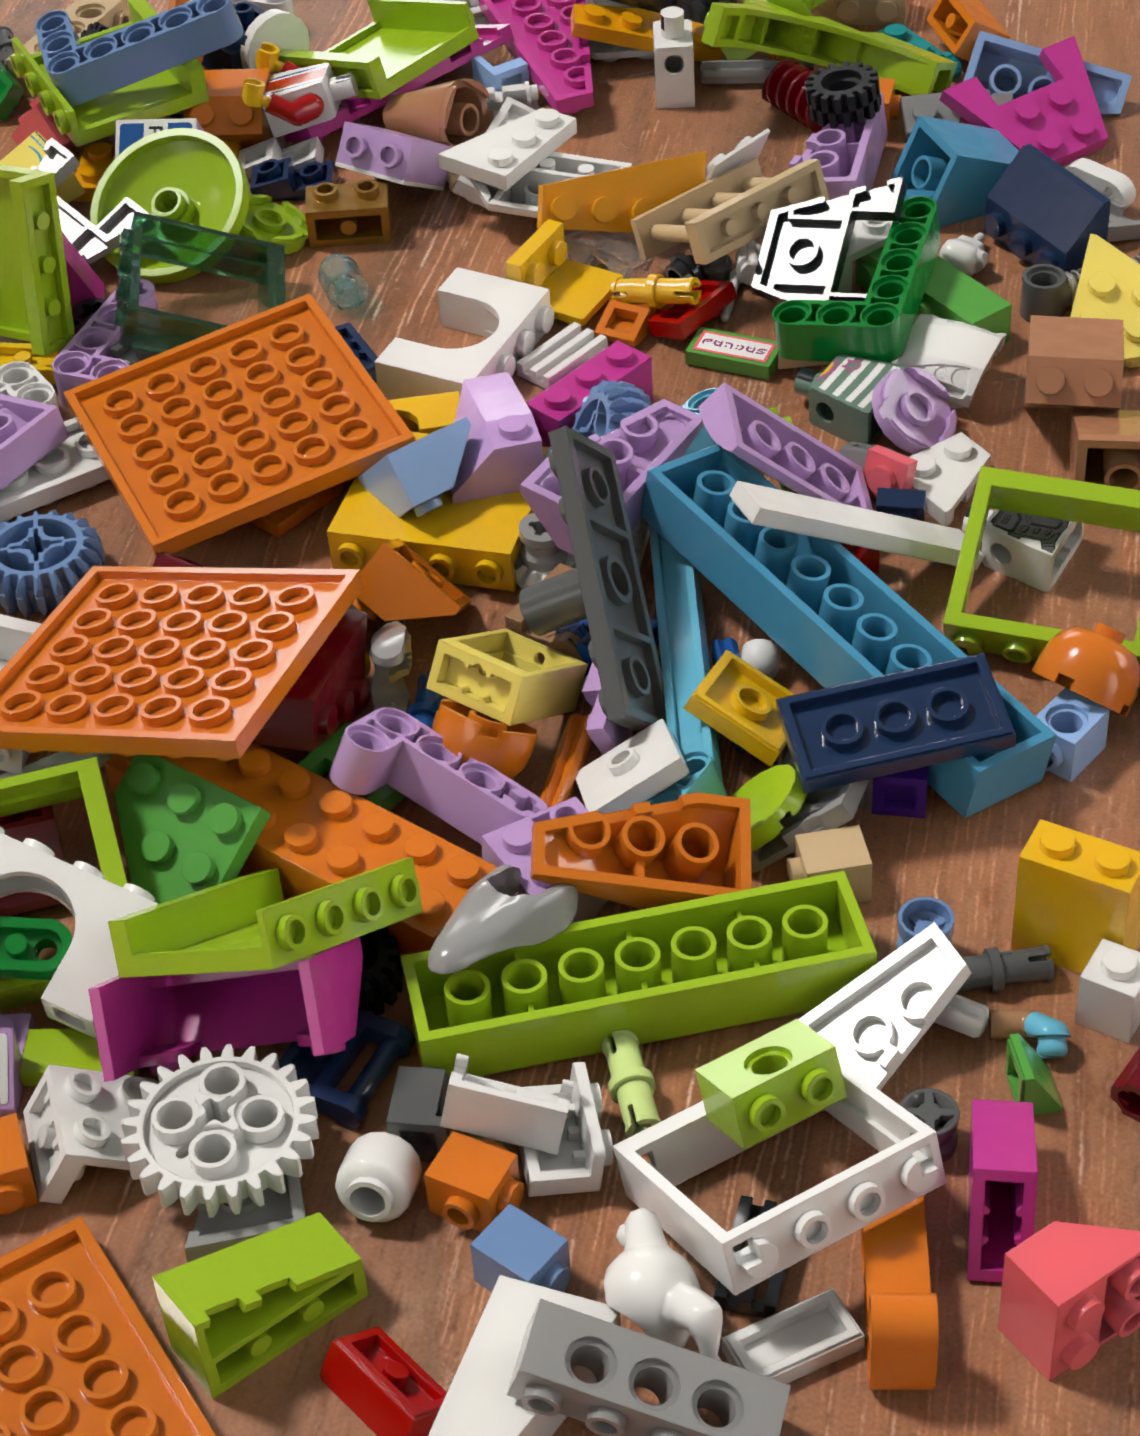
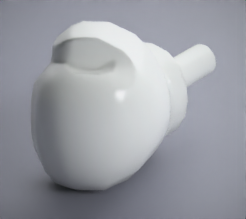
(966, 253)

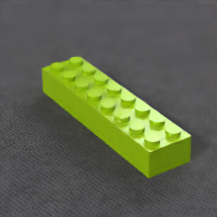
(643, 972)

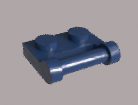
(327, 1071)

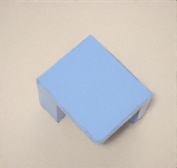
(505, 74)

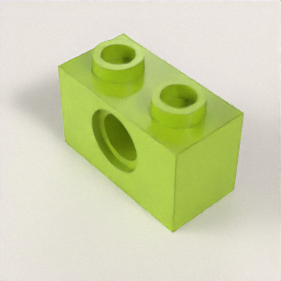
(771, 1083)

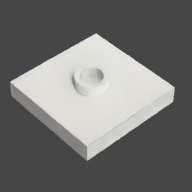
(632, 770)

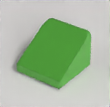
(1030, 1077)

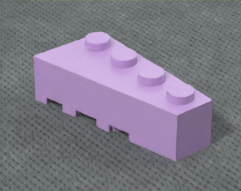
(848, 154)

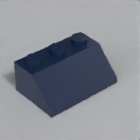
(1045, 211)

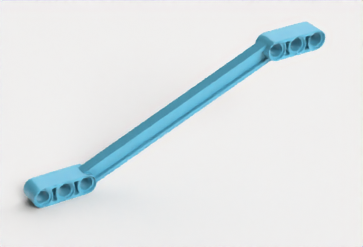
(685, 652)

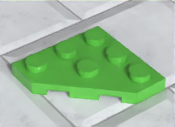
(182, 829)

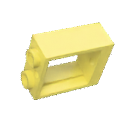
(503, 677)

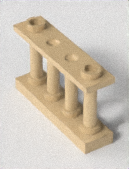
(725, 210)

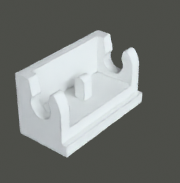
(505, 1110)

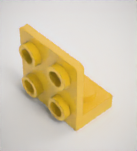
(574, 287)

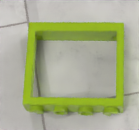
(1038, 497)
(48, 788)

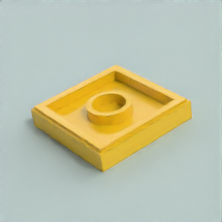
(741, 706)

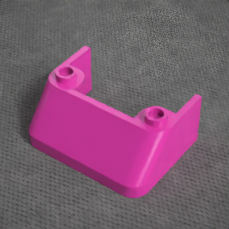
(161, 1017)

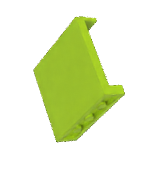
(397, 46)
(96, 119)
(32, 262)
(253, 927)

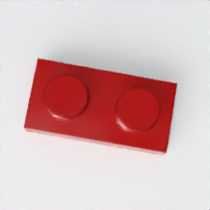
(683, 320)

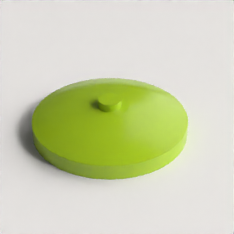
(178, 178)

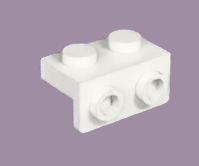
(582, 1148)

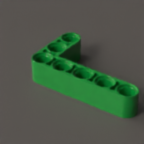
(882, 322)

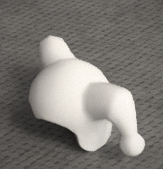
(660, 1288)

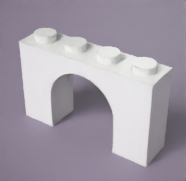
(498, 308)
(92, 902)

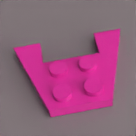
(1055, 119)

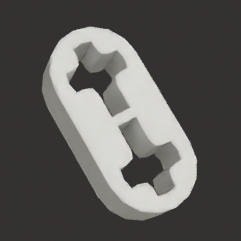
(1104, 178)

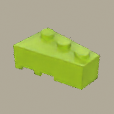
(257, 1299)

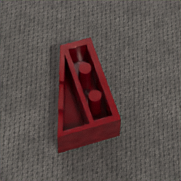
(325, 693)

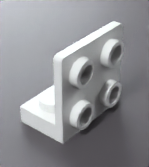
(76, 1124)

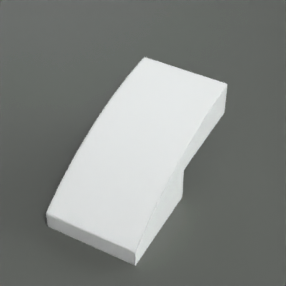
(300, 154)

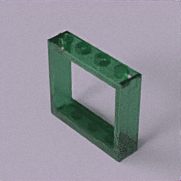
(191, 248)

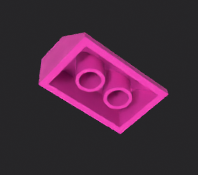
(562, 399)

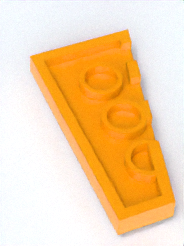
(630, 29)
(616, 196)

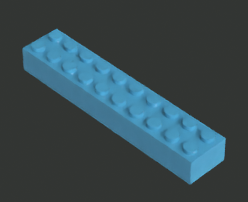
(825, 610)

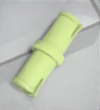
(630, 1082)

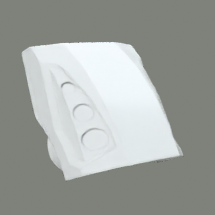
(952, 353)

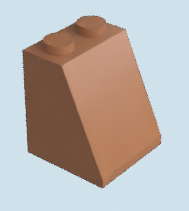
(1074, 363)
(1105, 447)

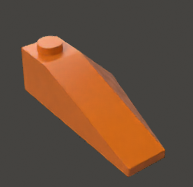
(649, 851)

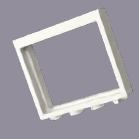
(689, 1144)

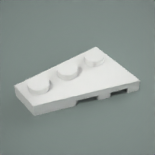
(510, 150)
(890, 1005)

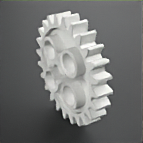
(220, 1130)

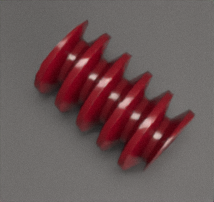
(786, 91)

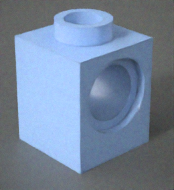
(1080, 732)

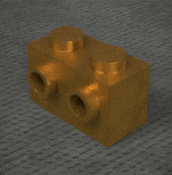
(348, 213)

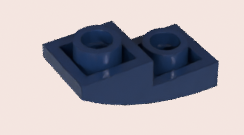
(283, 182)

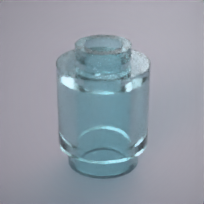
(343, 282)

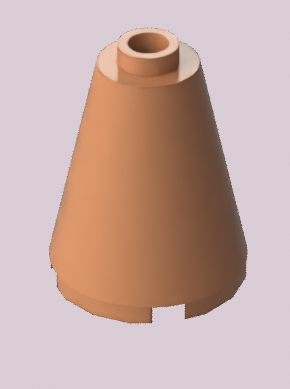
(441, 113)

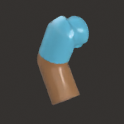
(1030, 1024)

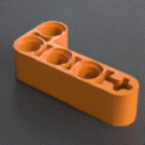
(899, 1301)

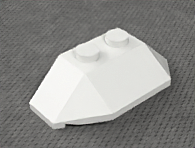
(523, 195)

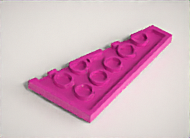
(544, 41)
(353, 108)

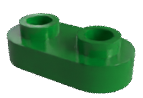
(23, 941)

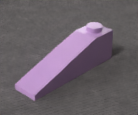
(641, 443)

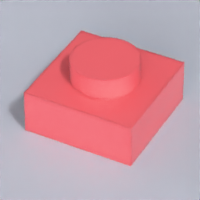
(888, 470)

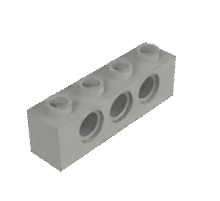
(628, 1359)

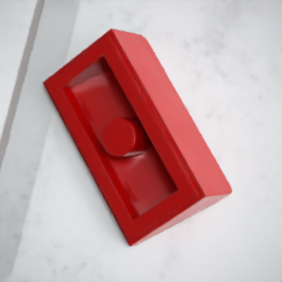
(382, 1384)

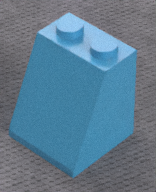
(953, 166)

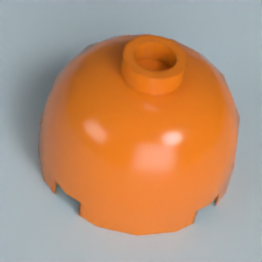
(1092, 666)
(484, 738)

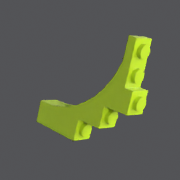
(822, 41)

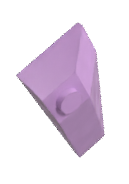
(501, 440)

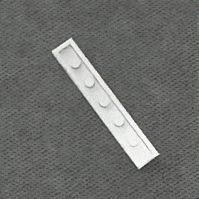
(848, 524)

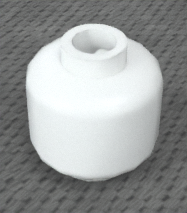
(378, 1177)

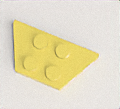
(1111, 290)

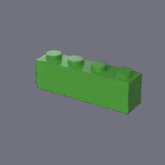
(950, 295)

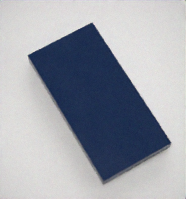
(895, 723)

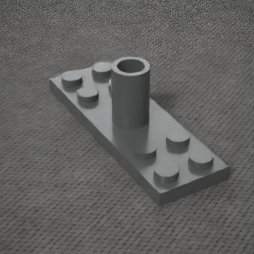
(602, 586)

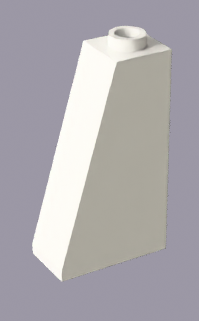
(478, 1394)

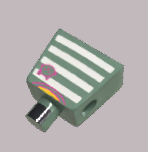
(843, 396)

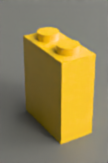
(1075, 894)

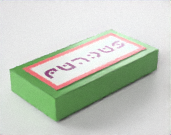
(732, 353)

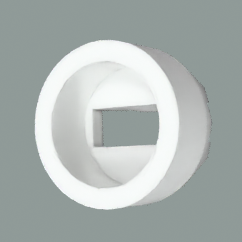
(763, 656)

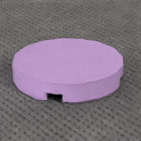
(913, 409)

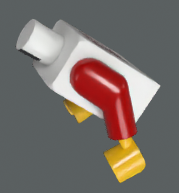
(296, 95)

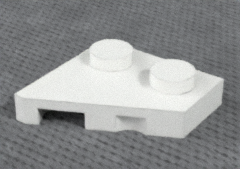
(949, 474)

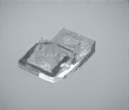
(606, 248)

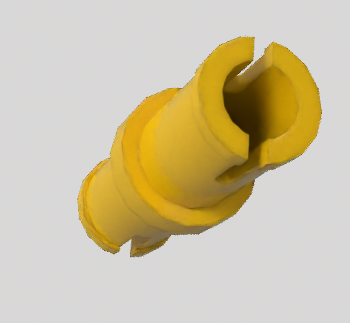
(656, 290)

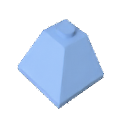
(419, 471)

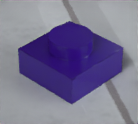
(901, 793)

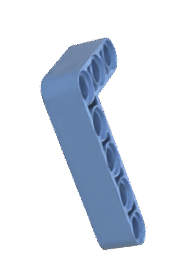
(134, 51)

